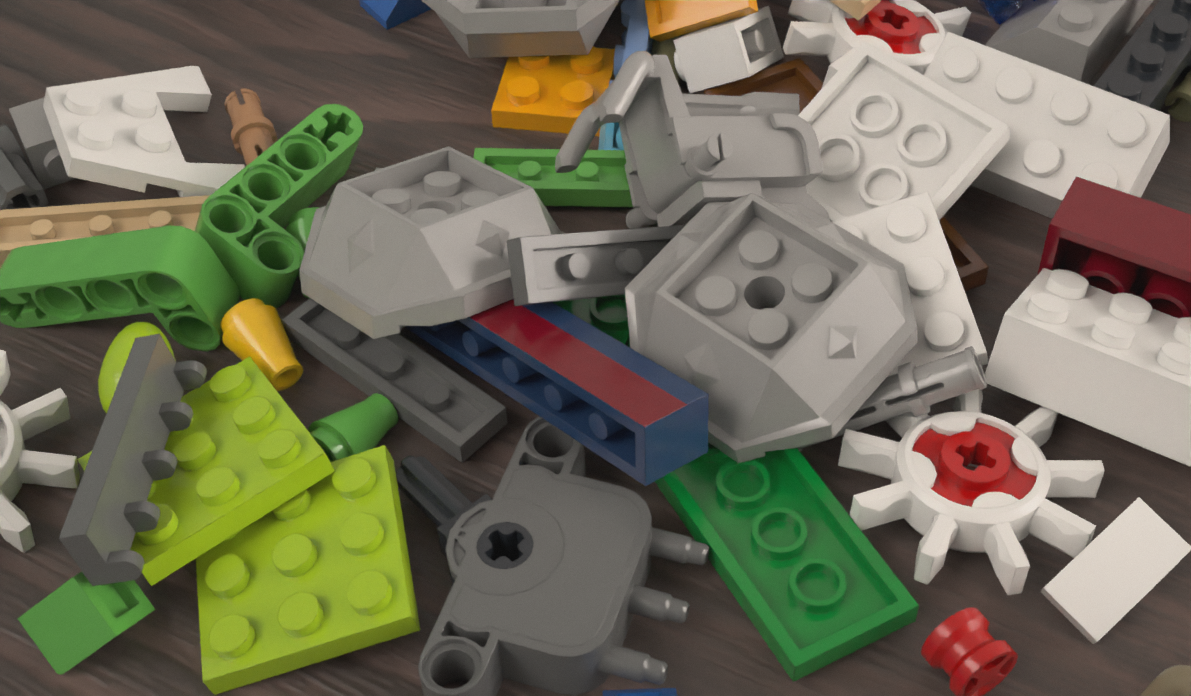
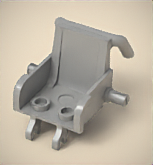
(689, 160)

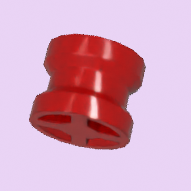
(969, 653)

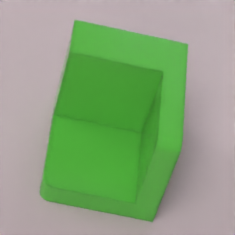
(83, 619)

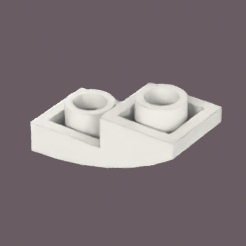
(1116, 570)

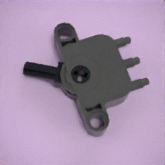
(543, 574)

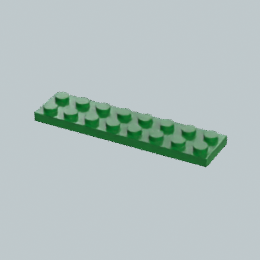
(779, 542)

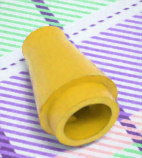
(258, 332)

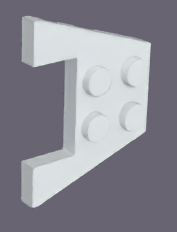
(120, 134)

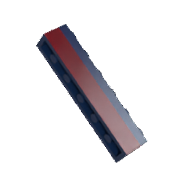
(582, 384)

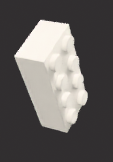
(1055, 126)
(1099, 361)

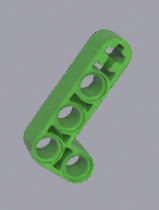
(250, 210)
(120, 275)

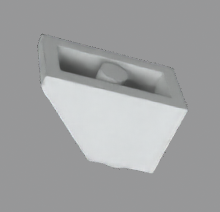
(727, 51)

